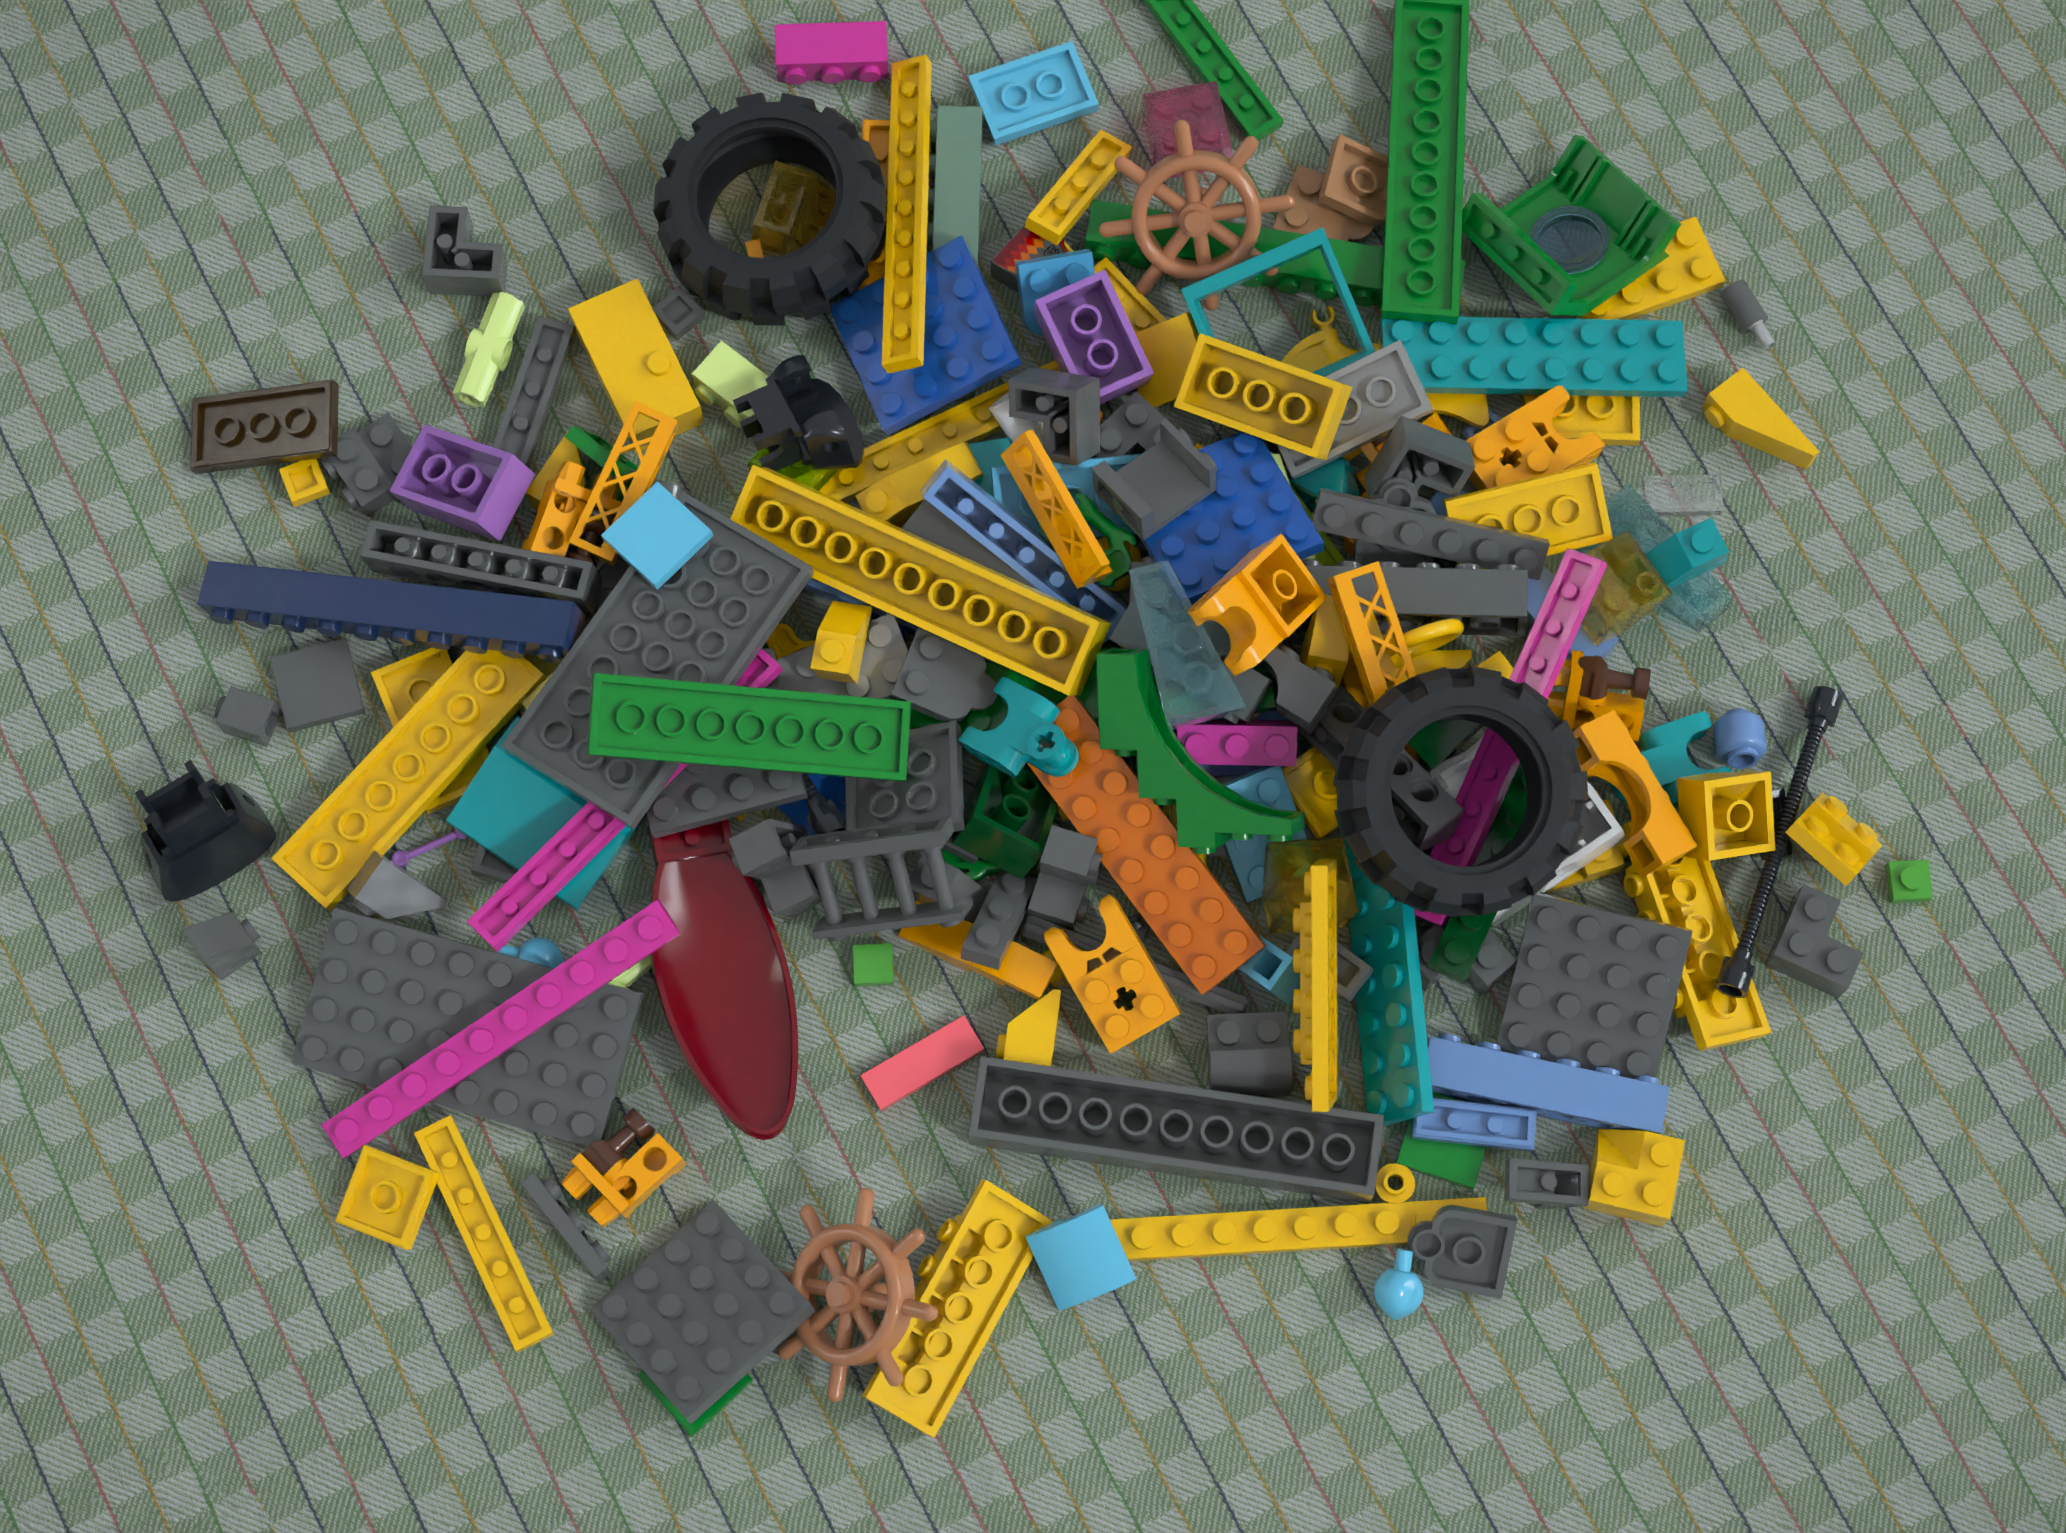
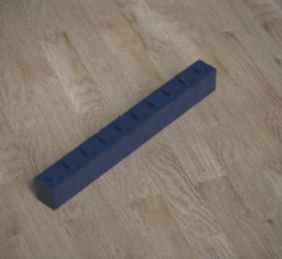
(390, 610)

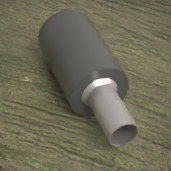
(1747, 311)

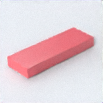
(922, 1063)

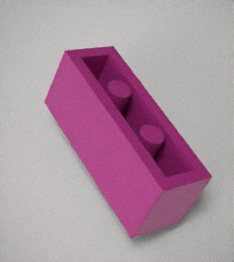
(831, 52)
(1241, 743)

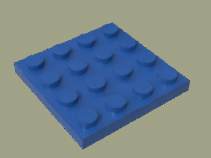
(962, 340)
(1244, 512)

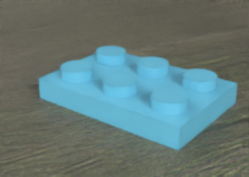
(1033, 93)
(1247, 856)

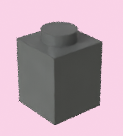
(247, 716)

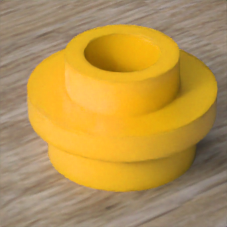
(1394, 1196)

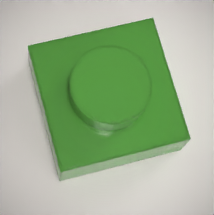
(1909, 881)

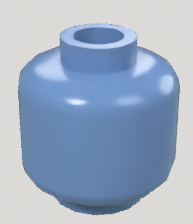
(1739, 738)

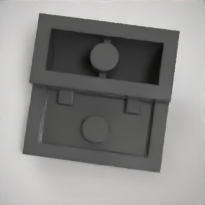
(1249, 1054)

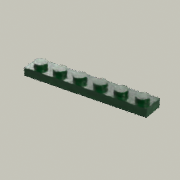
(1466, 934)

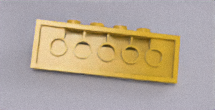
(1690, 898)
(1318, 983)
(970, 1286)

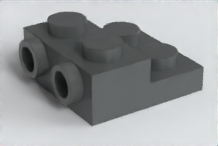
(369, 463)

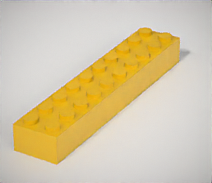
(924, 582)

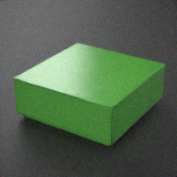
(873, 964)

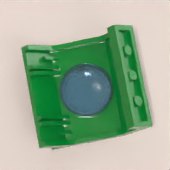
(1574, 232)

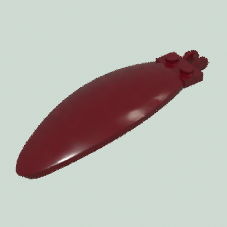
(725, 981)

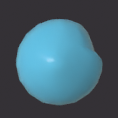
(537, 951)
(1398, 1289)

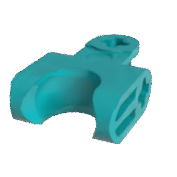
(1023, 736)
(1667, 755)

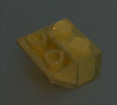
(791, 209)
(1626, 590)
(1284, 879)

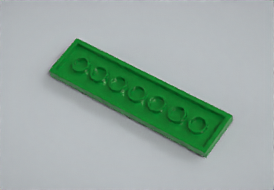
(748, 727)

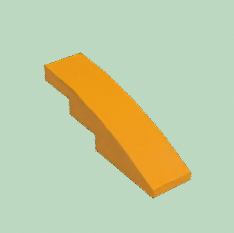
(1020, 969)

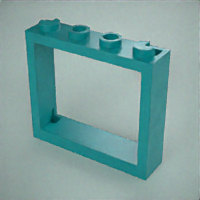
(1268, 261)

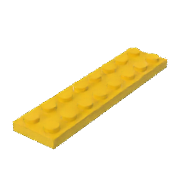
(406, 771)

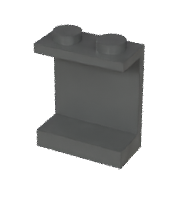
(1157, 482)

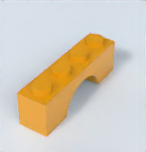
(1656, 828)

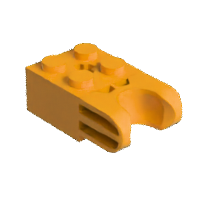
(1529, 444)
(1260, 602)
(1114, 965)

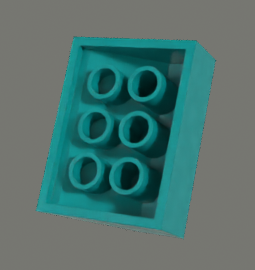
(519, 810)

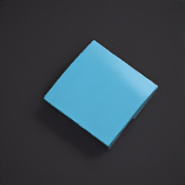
(1080, 1257)

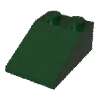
(1007, 819)

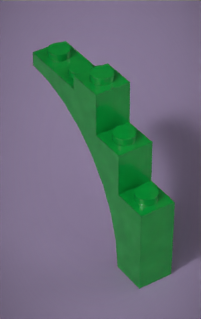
(1136, 725)

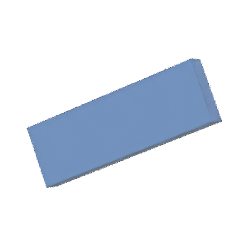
(1477, 1125)

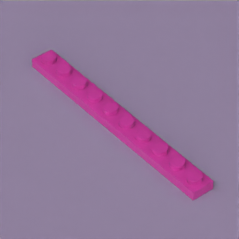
(1539, 668)
(571, 850)
(501, 1029)

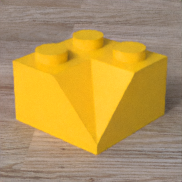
(1727, 813)
(1634, 1175)

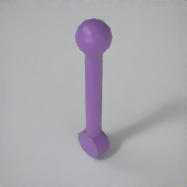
(402, 858)

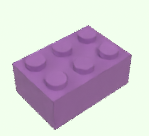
(1093, 336)
(462, 482)

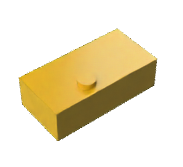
(634, 359)
(1258, 391)

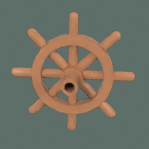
(1195, 213)
(855, 1294)

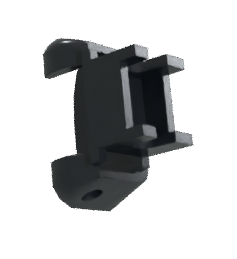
(801, 420)
(196, 842)

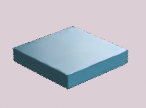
(657, 535)

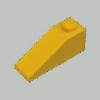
(1756, 420)
(900, 492)

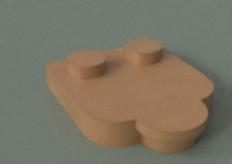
(1355, 181)
(1312, 215)

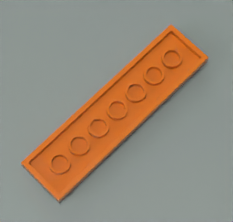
(1143, 856)

